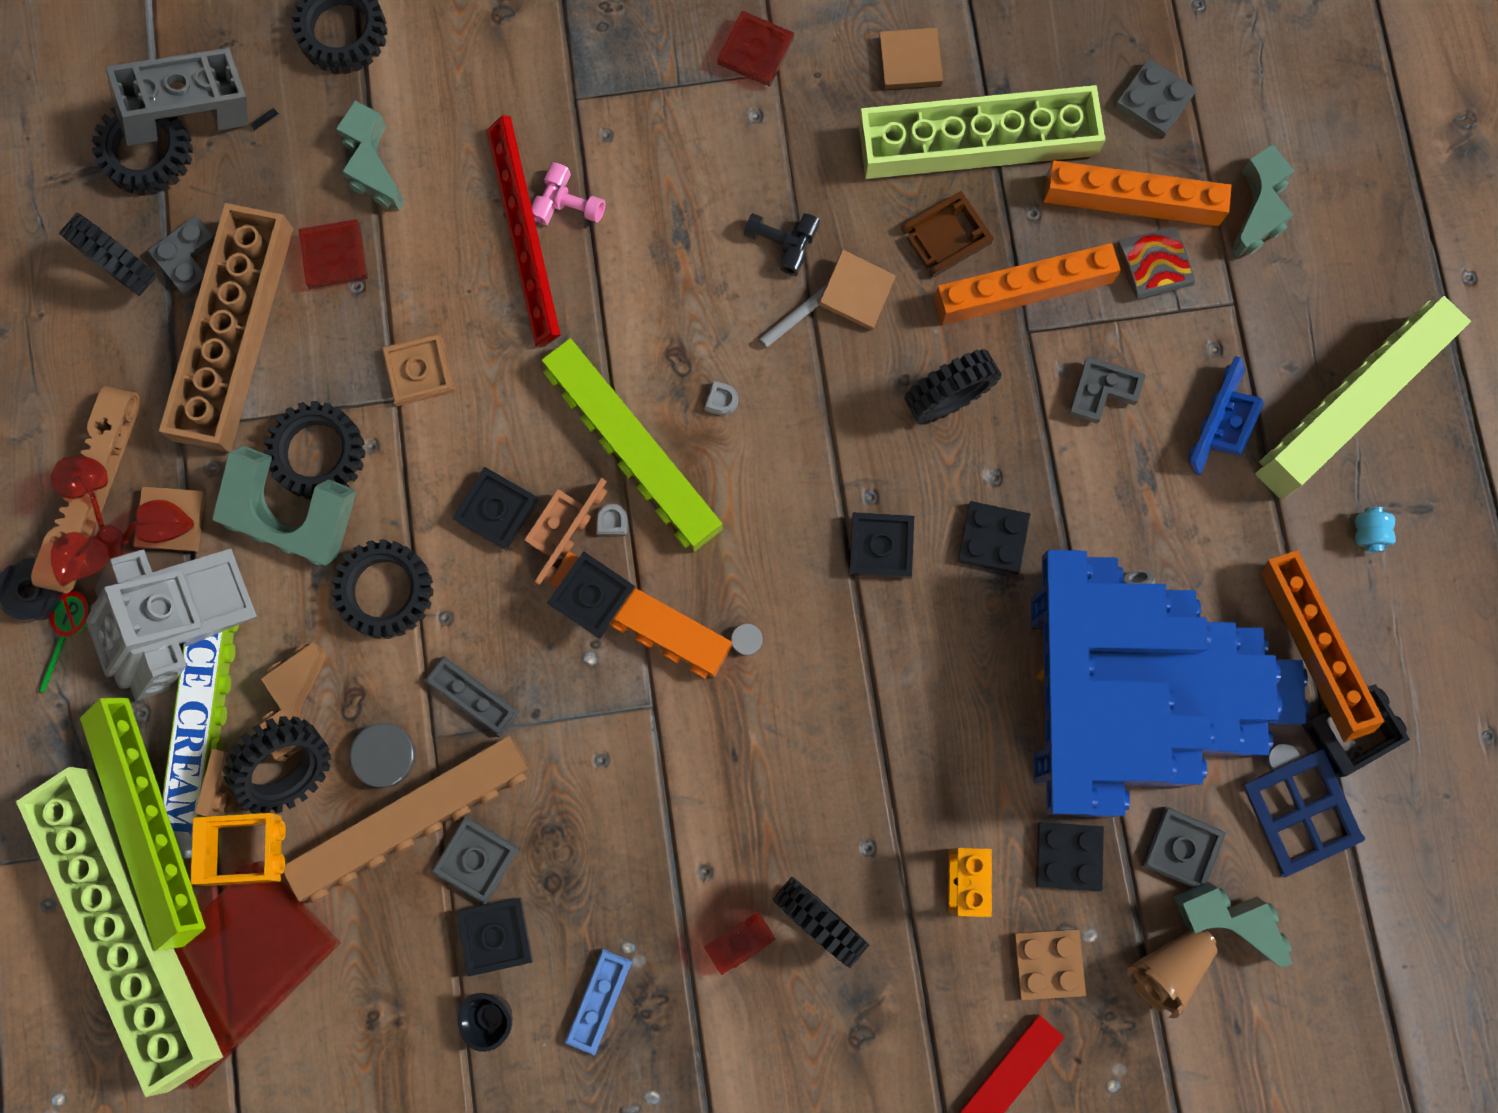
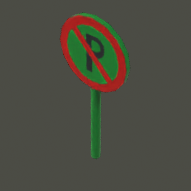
(66, 621)

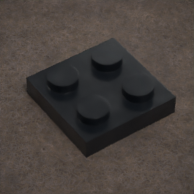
(495, 508)
(994, 537)
(882, 545)
(591, 595)
(1070, 856)
(494, 936)

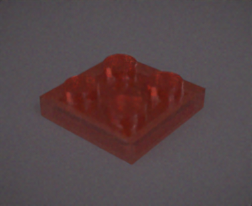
(755, 48)
(333, 254)

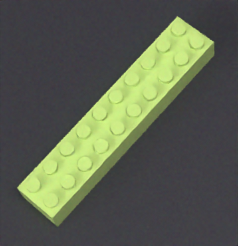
(140, 986)

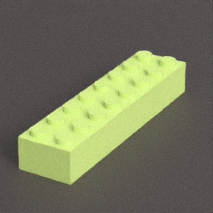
(981, 132)
(1360, 396)

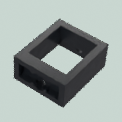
(1323, 737)

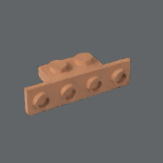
(556, 526)

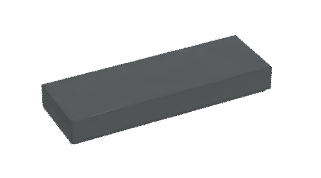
(471, 696)

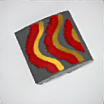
(1156, 262)

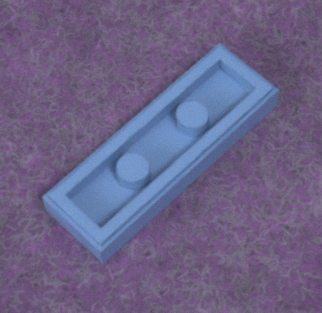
(598, 1001)

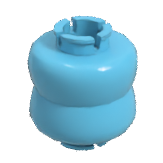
(1375, 529)

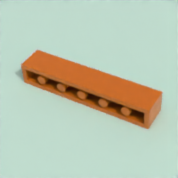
(1137, 193)
(1026, 284)
(665, 628)
(1321, 646)

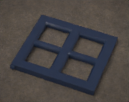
(1303, 812)

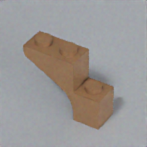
(289, 686)

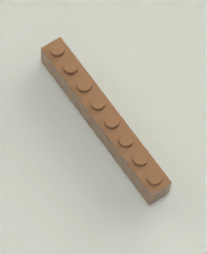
(406, 819)

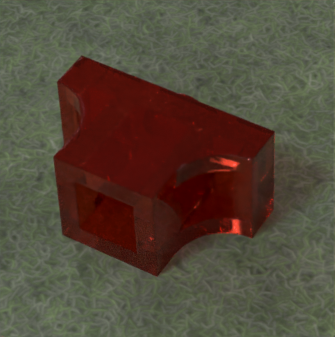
(740, 943)

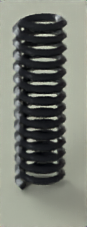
(266, 117)

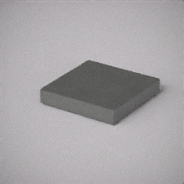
(1183, 848)
(475, 860)

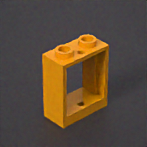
(206, 849)
(974, 889)

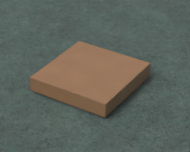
(910, 58)
(857, 290)
(418, 369)
(189, 501)

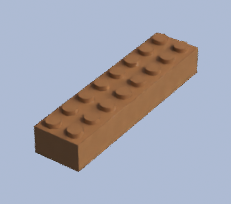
(227, 328)

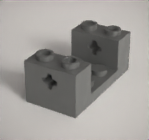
(143, 92)

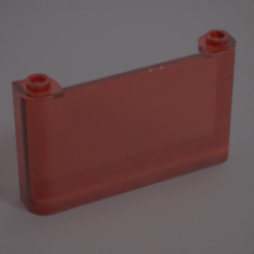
(250, 958)

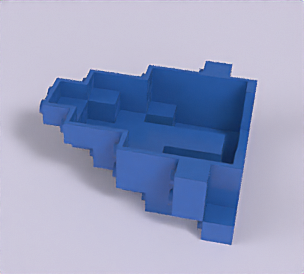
(1146, 687)

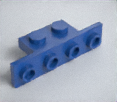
(1229, 421)

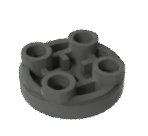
(382, 755)

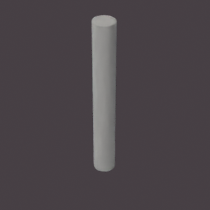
(792, 319)

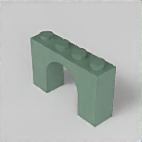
(244, 509)

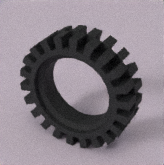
(345, 56)
(150, 178)
(108, 254)
(952, 386)
(299, 419)
(352, 569)
(263, 743)
(820, 922)

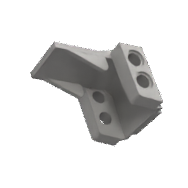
(149, 613)

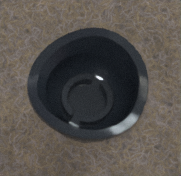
(484, 1021)

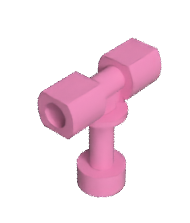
(557, 197)

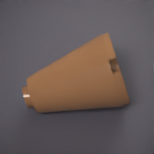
(1174, 971)

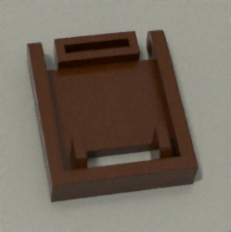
(941, 238)

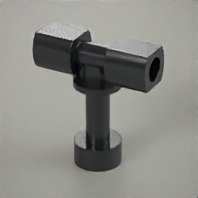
(793, 242)

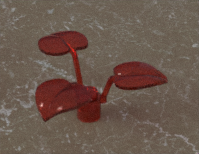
(79, 557)

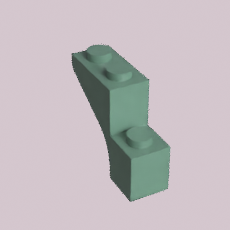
(365, 172)
(1268, 214)
(1252, 920)

